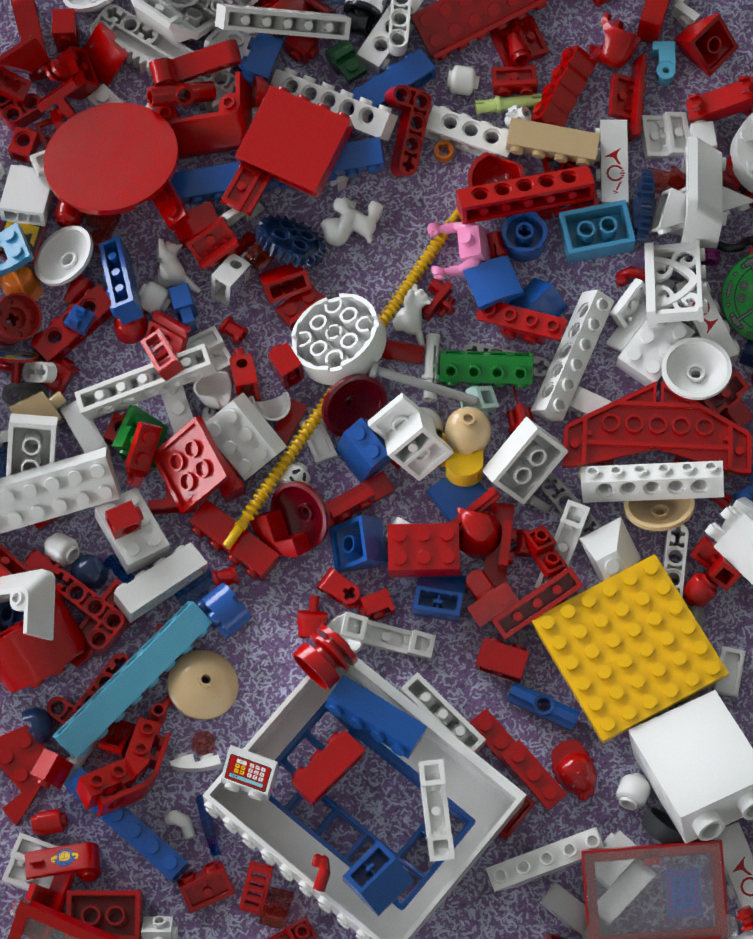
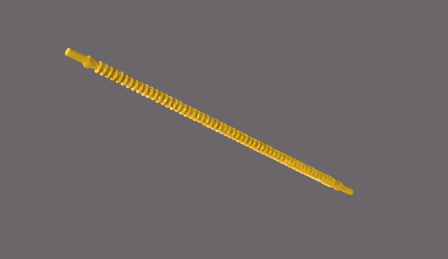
(422, 264)

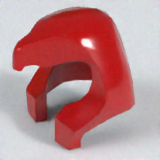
(618, 44)
(479, 533)

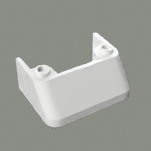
(703, 193)
(35, 596)

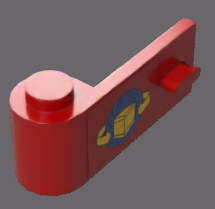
(77, 858)

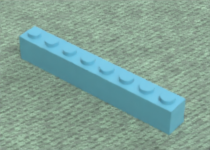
(133, 679)

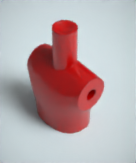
(310, 620)

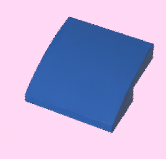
(493, 282)
(450, 496)

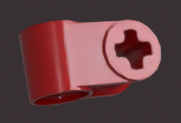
(337, 587)

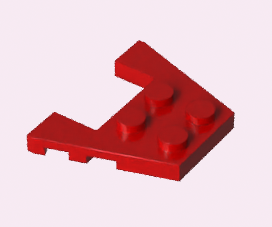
(17, 758)

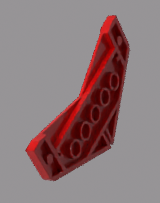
(642, 425)

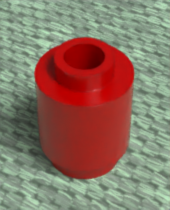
(49, 822)

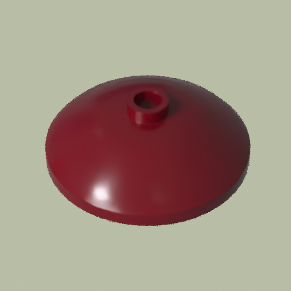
(365, 400)
(302, 510)

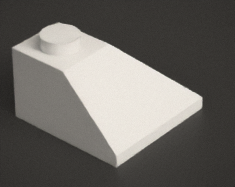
(610, 549)

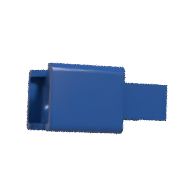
(184, 305)

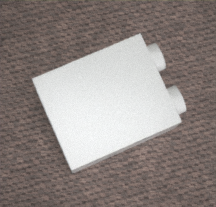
(697, 766)

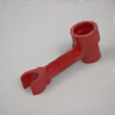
(162, 708)

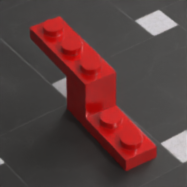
(518, 760)

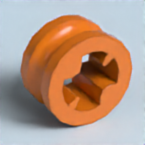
(446, 158)

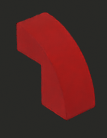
(273, 532)

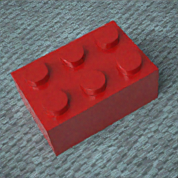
(423, 550)
(108, 910)

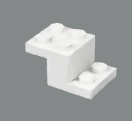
(410, 437)

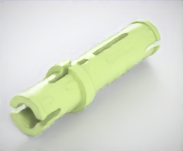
(503, 104)

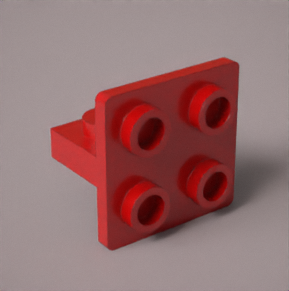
(213, 243)

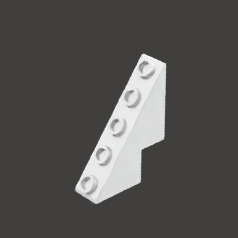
(672, 208)
(543, 860)

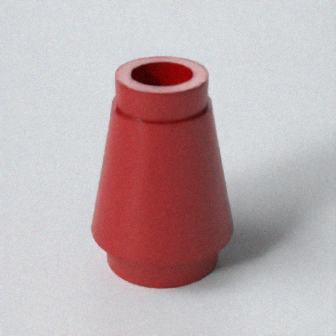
(518, 50)
(77, 289)

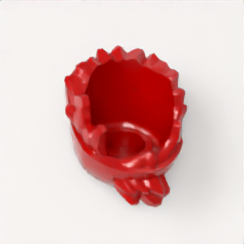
(574, 769)

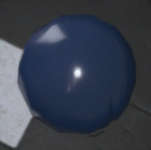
(90, 571)
(41, 724)

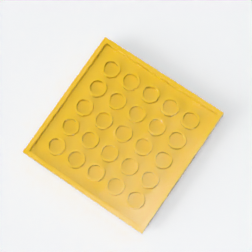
(629, 648)

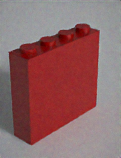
(295, 140)

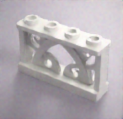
(657, 259)

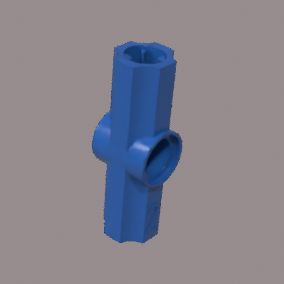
(528, 699)

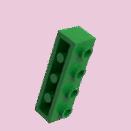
(487, 367)

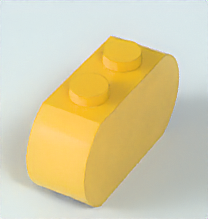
(462, 468)

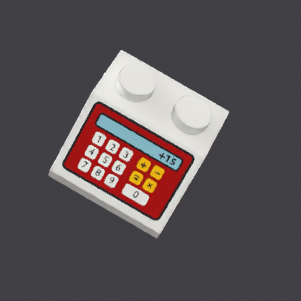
(249, 773)

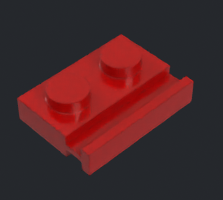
(245, 189)
(173, 330)

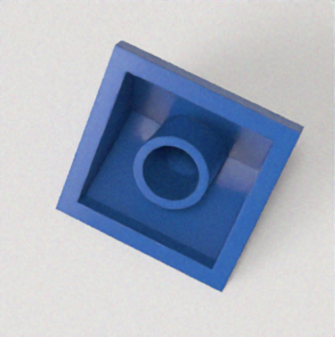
(541, 297)

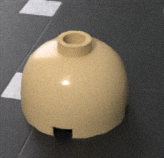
(468, 430)

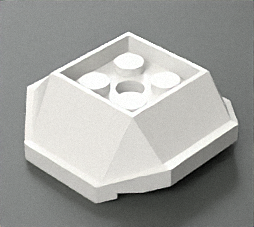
(174, 22)

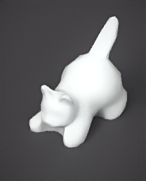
(170, 269)
(410, 316)

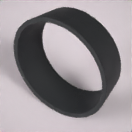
(660, 826)

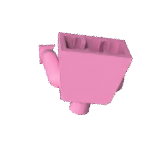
(472, 243)

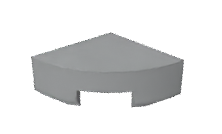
(539, 503)

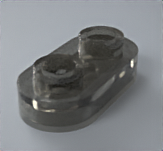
(24, 391)

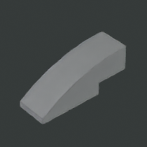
(566, 908)

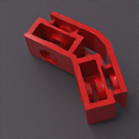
(112, 785)

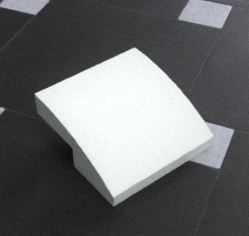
(664, 135)
(215, 344)
(15, 870)

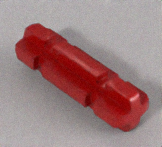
(248, 239)

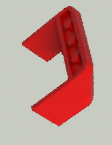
(216, 130)

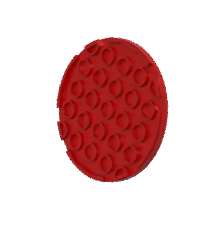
(111, 158)

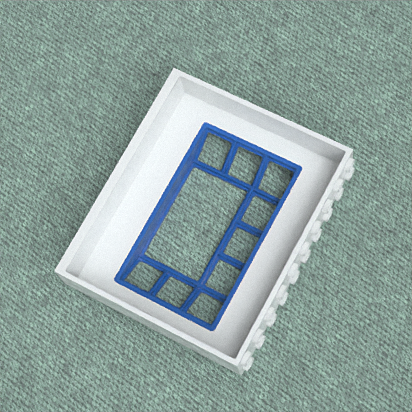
(474, 795)

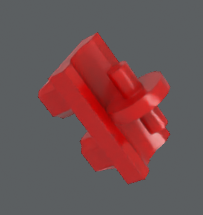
(441, 292)

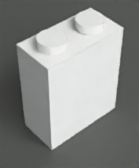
(26, 197)

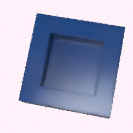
(79, 319)

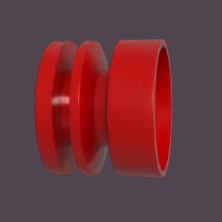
(24, 318)
(329, 653)

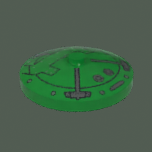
(738, 297)

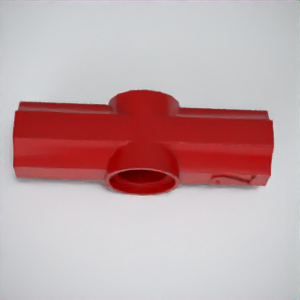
(169, 94)

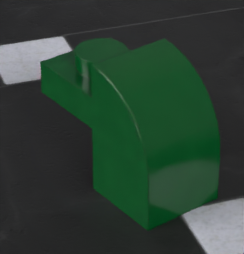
(345, 61)

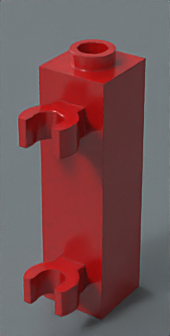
(721, 101)

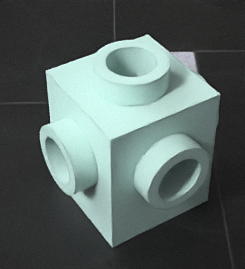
(487, 399)

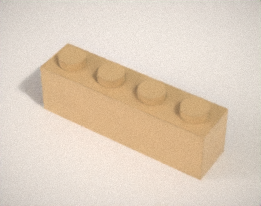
(552, 141)

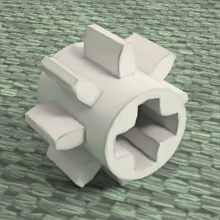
(517, 112)

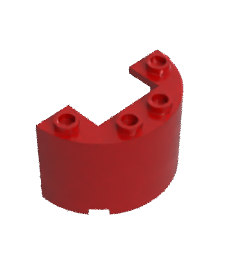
(31, 659)

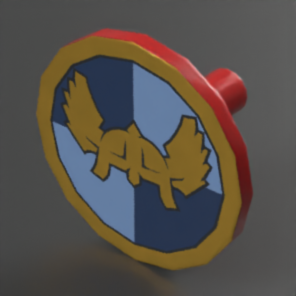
(15, 358)

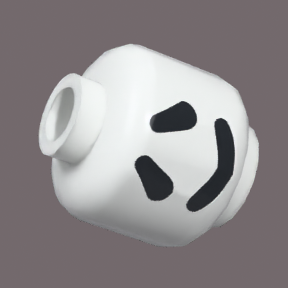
(295, 472)

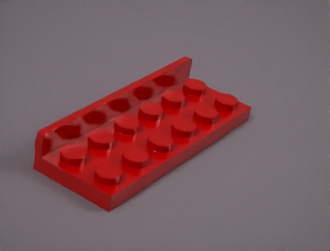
(456, 22)

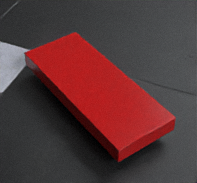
(403, 352)
(286, 426)

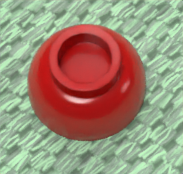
(259, 90)

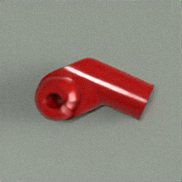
(630, 272)
(323, 874)

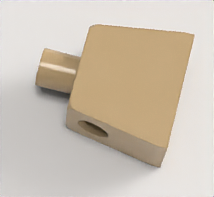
(40, 405)

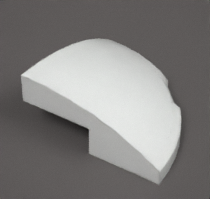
(233, 215)

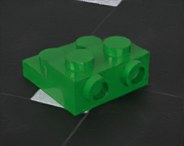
(128, 427)

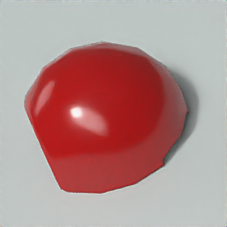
(491, 169)

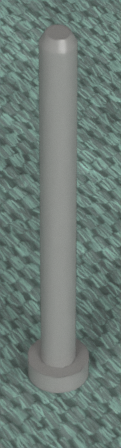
(422, 384)

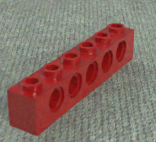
(525, 194)

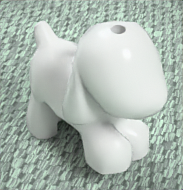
(339, 229)

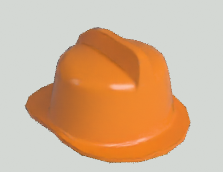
(22, 281)

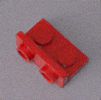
(296, 305)
(205, 886)

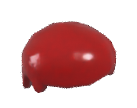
(130, 332)

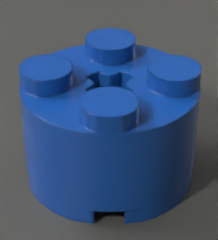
(529, 247)
(224, 610)

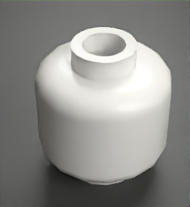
(462, 80)
(153, 297)
(61, 549)
(633, 791)

